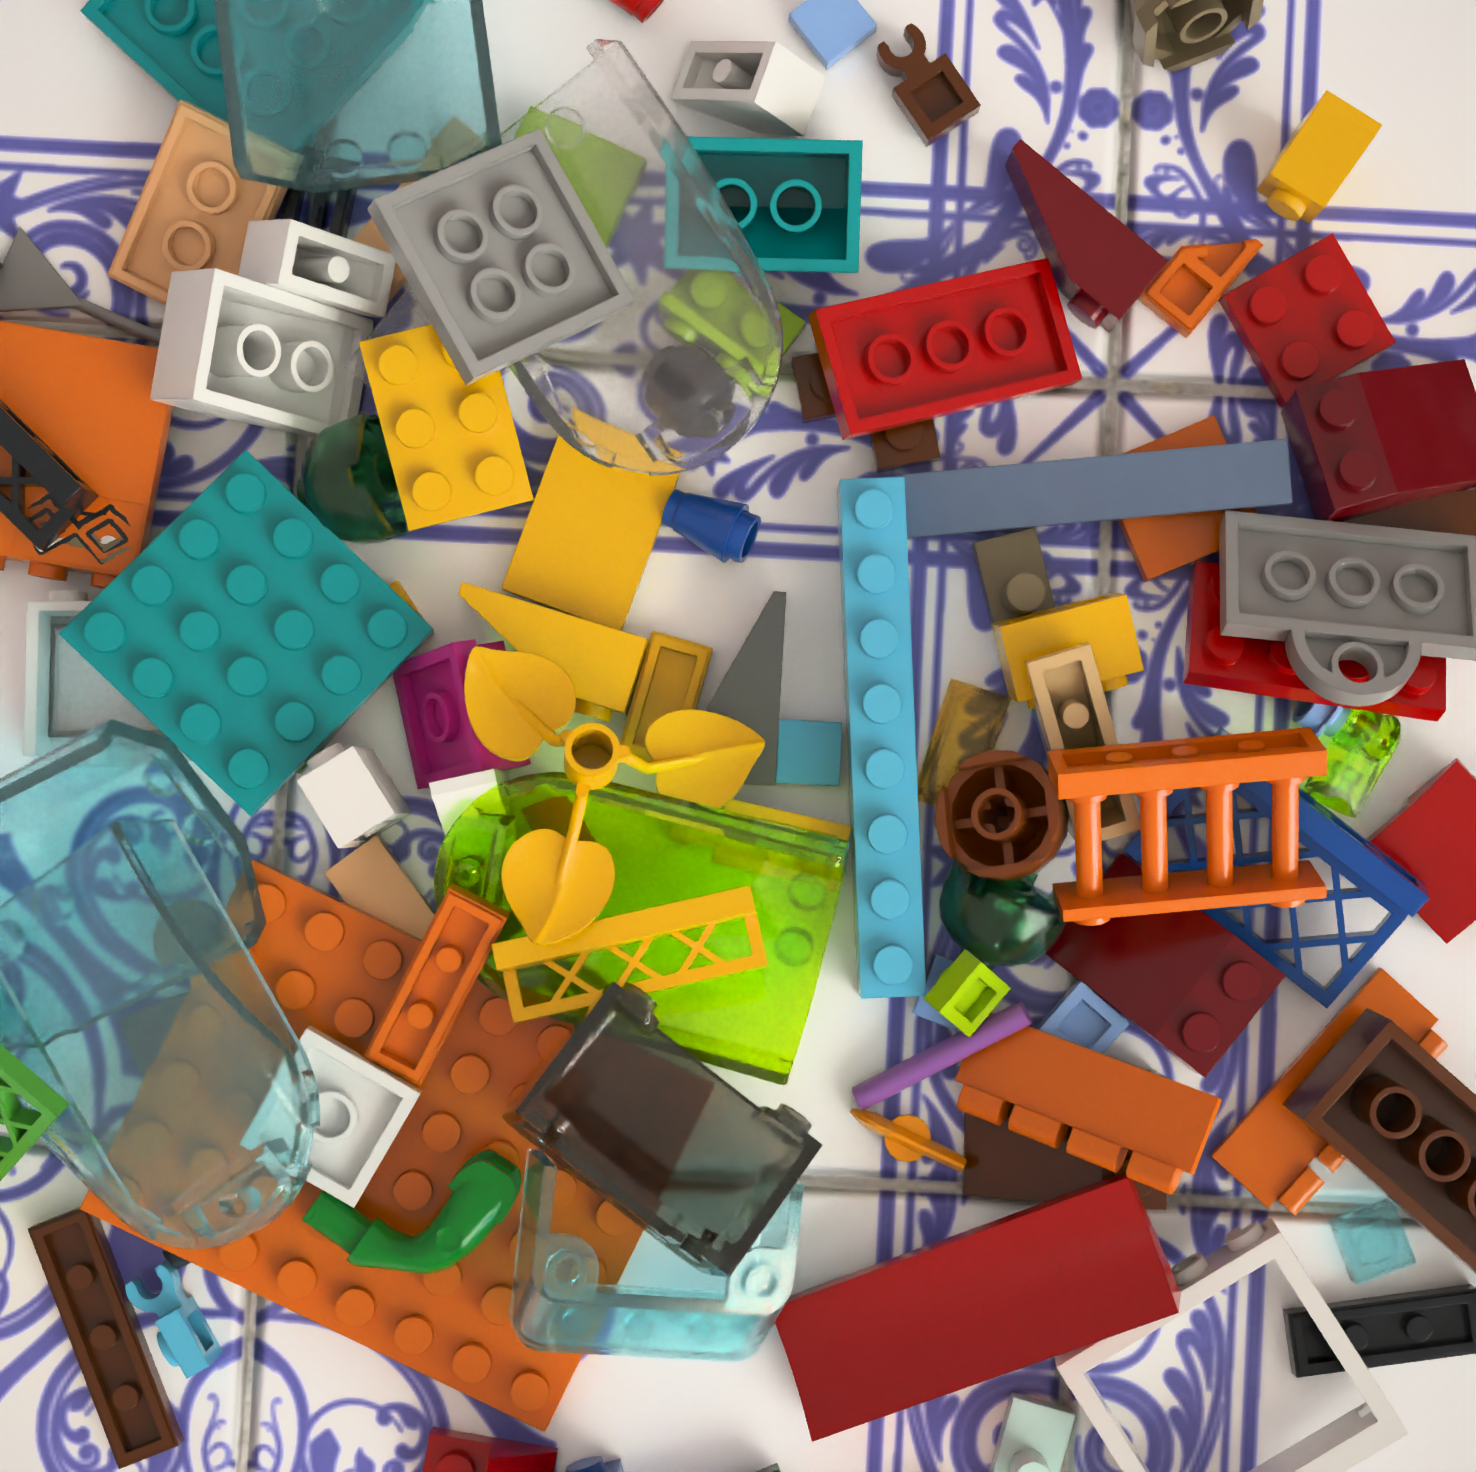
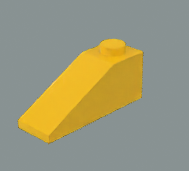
(596, 657)

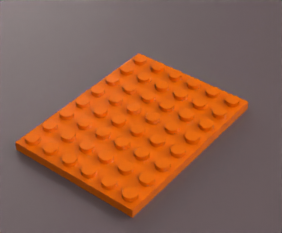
(339, 975)

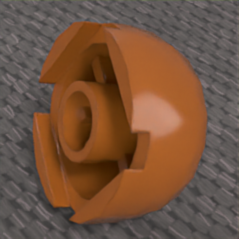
(1001, 816)

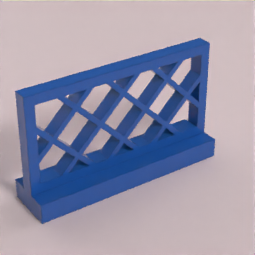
(1338, 846)

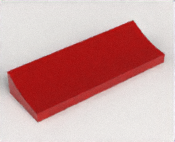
(976, 1306)

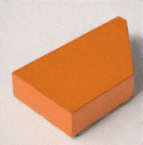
(1196, 281)

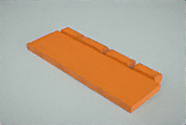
(1102, 1098)
(1270, 1144)

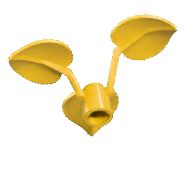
(524, 698)

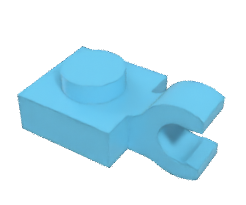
(184, 1332)

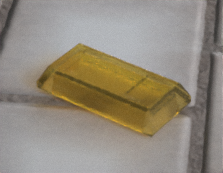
(965, 727)

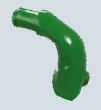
(479, 1201)

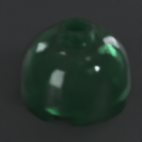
(352, 482)
(998, 918)

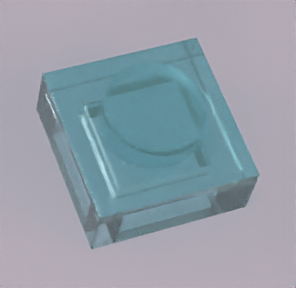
(1372, 1241)

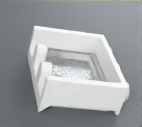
(62, 688)

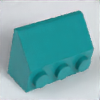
(791, 198)

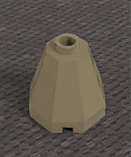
(1187, 30)

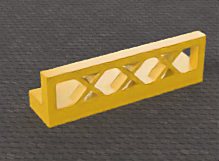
(629, 929)

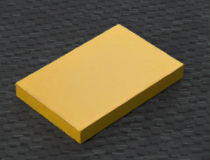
(588, 537)

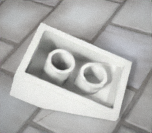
(256, 354)

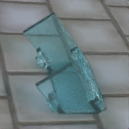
(565, 1310)

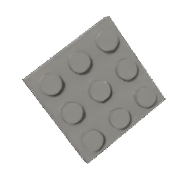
(501, 255)

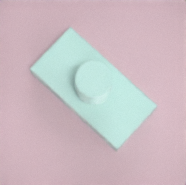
(1032, 1436)

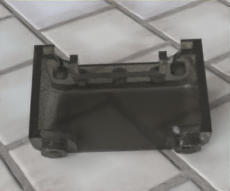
(662, 1133)

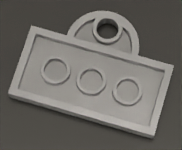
(1348, 596)

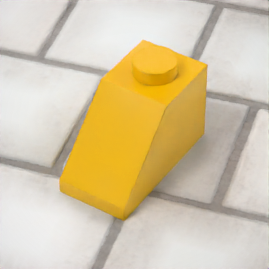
(1317, 158)

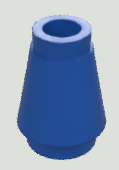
(713, 524)

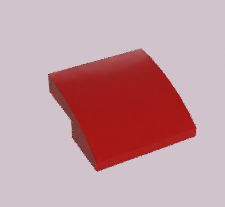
(1438, 846)

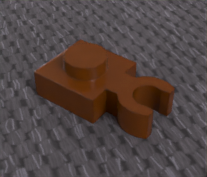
(931, 93)

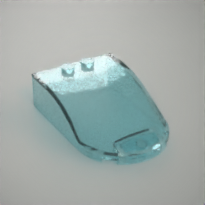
(160, 1038)

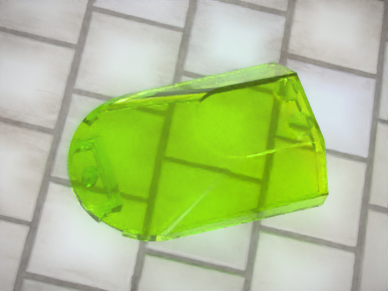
(661, 856)

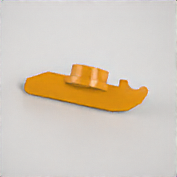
(908, 1138)

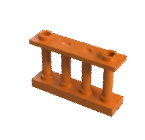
(1152, 773)

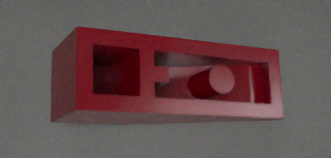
(1089, 250)

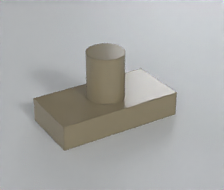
(1013, 575)

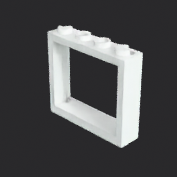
(1329, 1449)

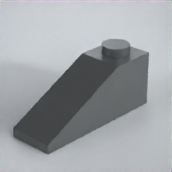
(753, 686)

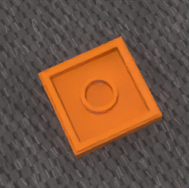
(1176, 540)

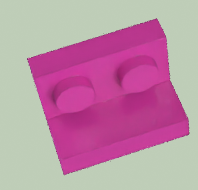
(437, 718)

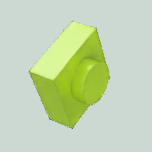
(966, 992)

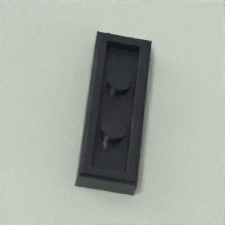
(1387, 1329)

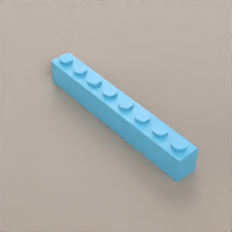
(881, 738)

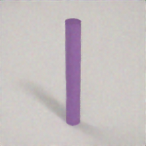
(941, 1056)

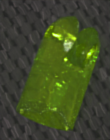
(1355, 761)

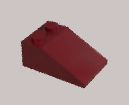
(1384, 438)
(1171, 976)

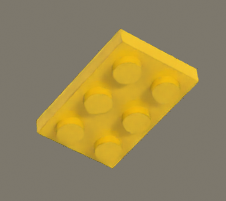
(445, 440)

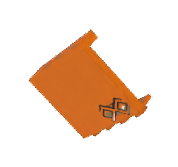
(97, 415)

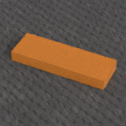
(436, 984)

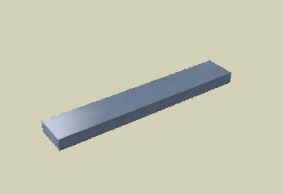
(1098, 489)

